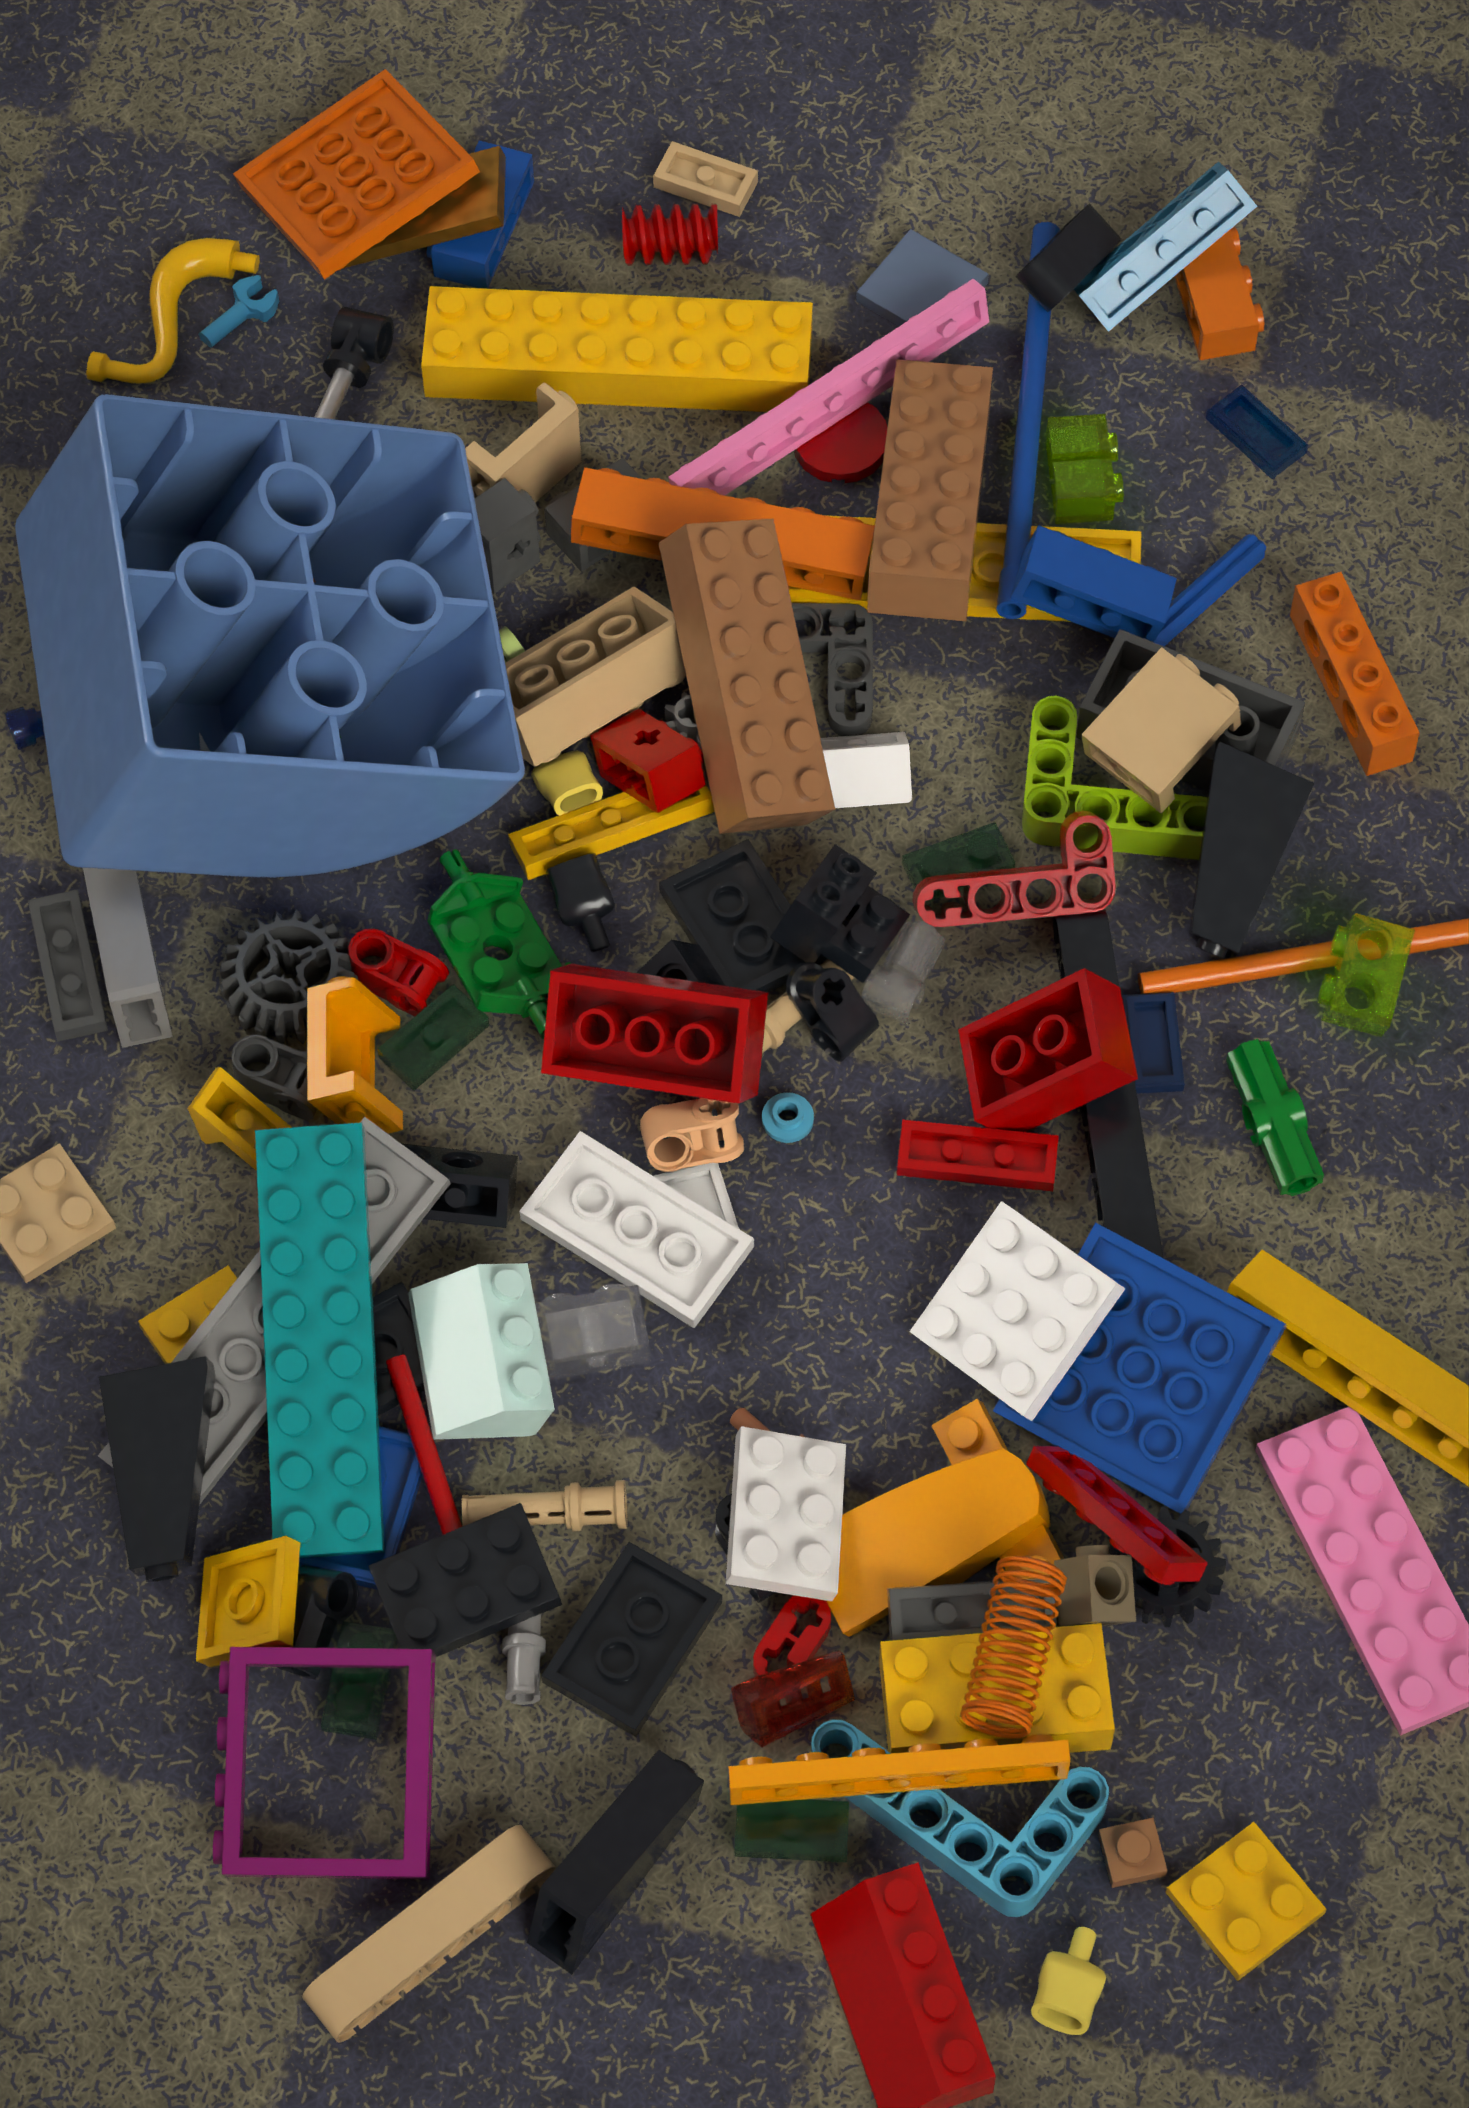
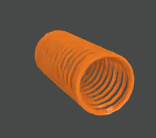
(1015, 1713)

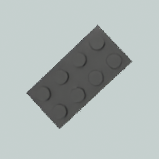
(1267, 716)

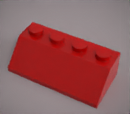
(903, 1993)

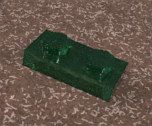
(965, 853)
(433, 1037)
(358, 1694)
(793, 1830)

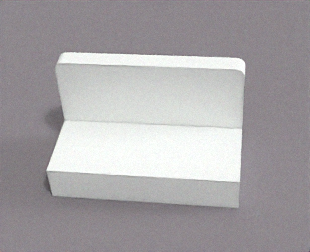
(868, 769)

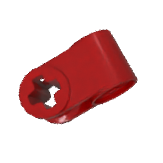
(404, 974)

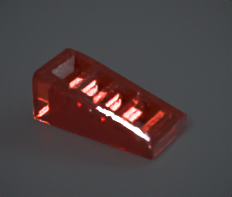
(767, 1690)

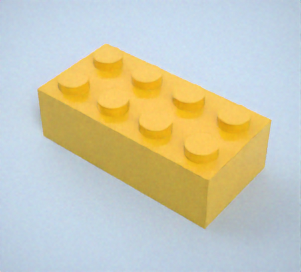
(929, 1678)

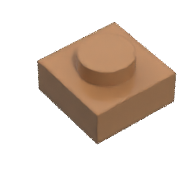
(1132, 1852)

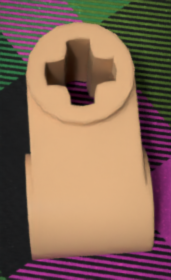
(692, 1134)

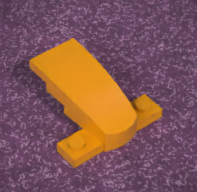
(943, 1522)

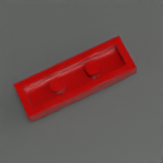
(977, 1155)

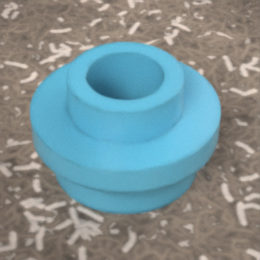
(790, 1130)

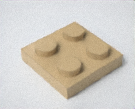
(48, 1213)

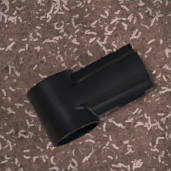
(320, 1602)

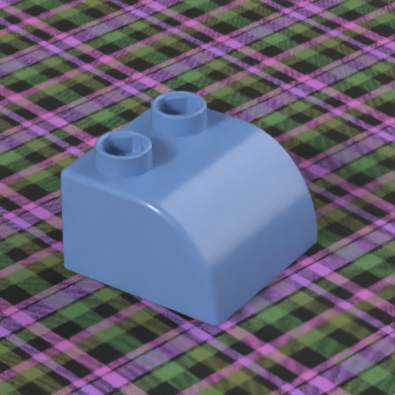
(183, 602)

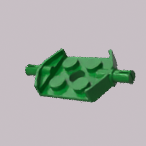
(488, 912)

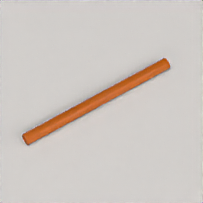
(1288, 961)

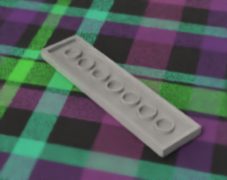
(232, 1335)

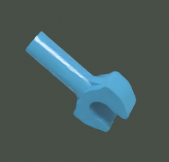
(242, 309)

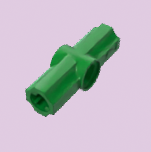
(1275, 1117)

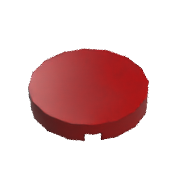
(847, 448)

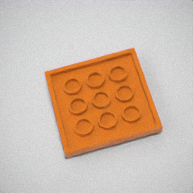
(356, 173)

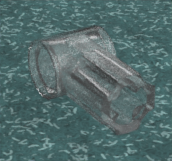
(901, 980)

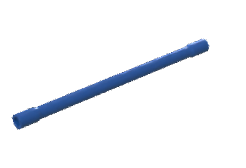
(1026, 438)

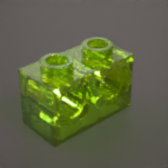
(1376, 978)

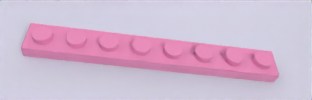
(836, 393)

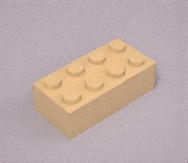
(593, 673)

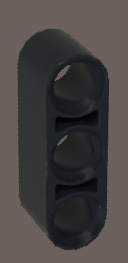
(1068, 257)

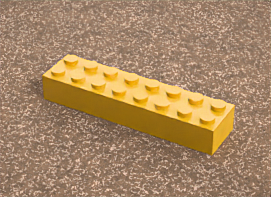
(615, 348)

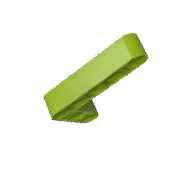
(1117, 807)

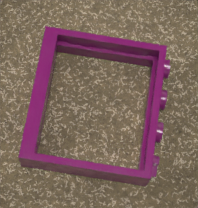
(419, 1763)

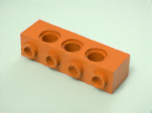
(1354, 673)

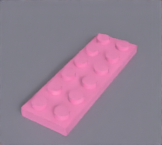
(1373, 1565)

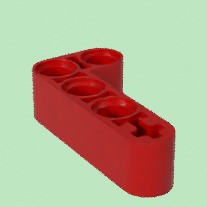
(1015, 881)

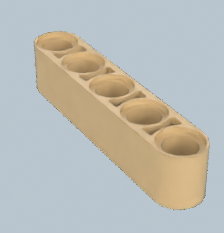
(426, 1931)

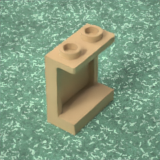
(537, 456)
(1160, 727)

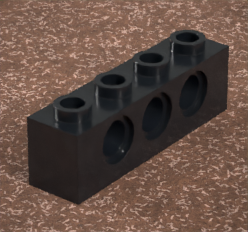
(480, 1185)

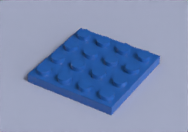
(1157, 1375)

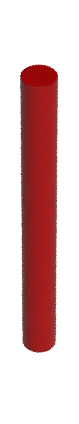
(423, 1444)

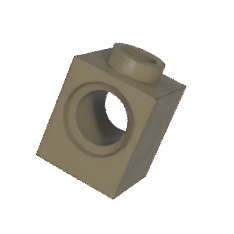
(1096, 1588)

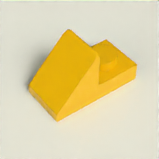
(231, 1114)

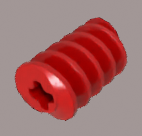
(670, 234)

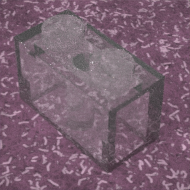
(593, 1331)

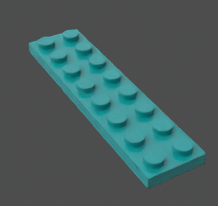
(319, 1339)

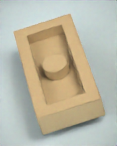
(705, 178)

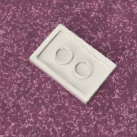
(786, 1514)

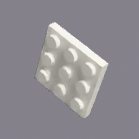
(1017, 1310)

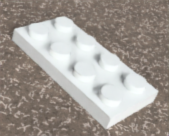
(637, 1229)

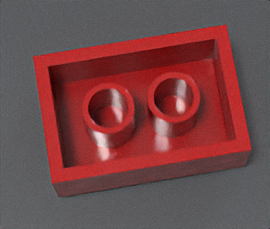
(1048, 1053)

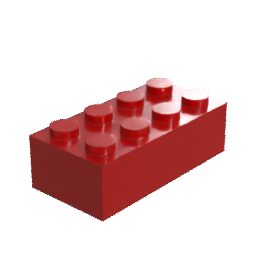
(654, 1033)

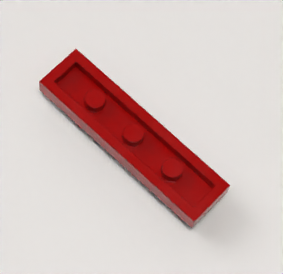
(1117, 1515)

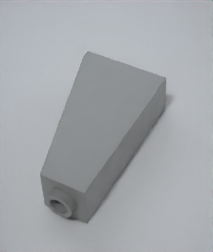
(127, 956)

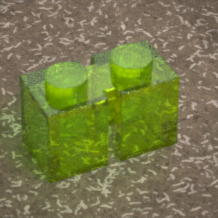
(1082, 468)

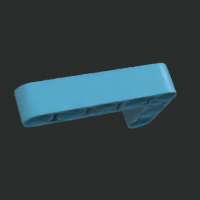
(960, 1826)

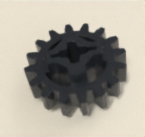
(1166, 1598)

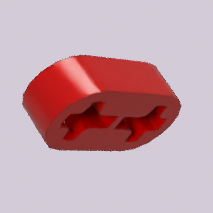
(782, 1633)

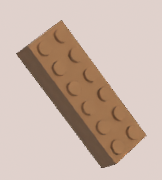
(930, 490)
(746, 675)

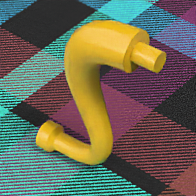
(174, 271)

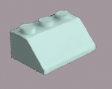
(482, 1353)

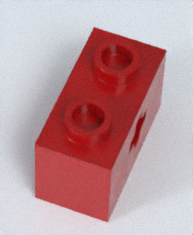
(648, 760)

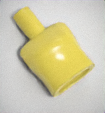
(567, 782)
(1069, 1986)

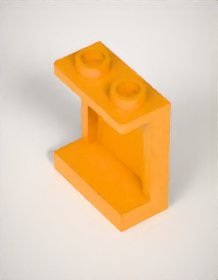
(341, 1053)

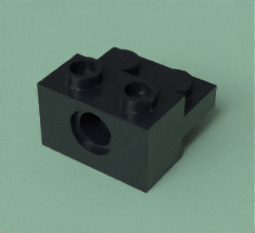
(817, 914)

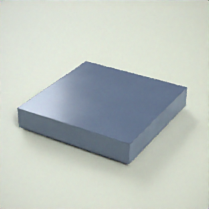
(915, 278)

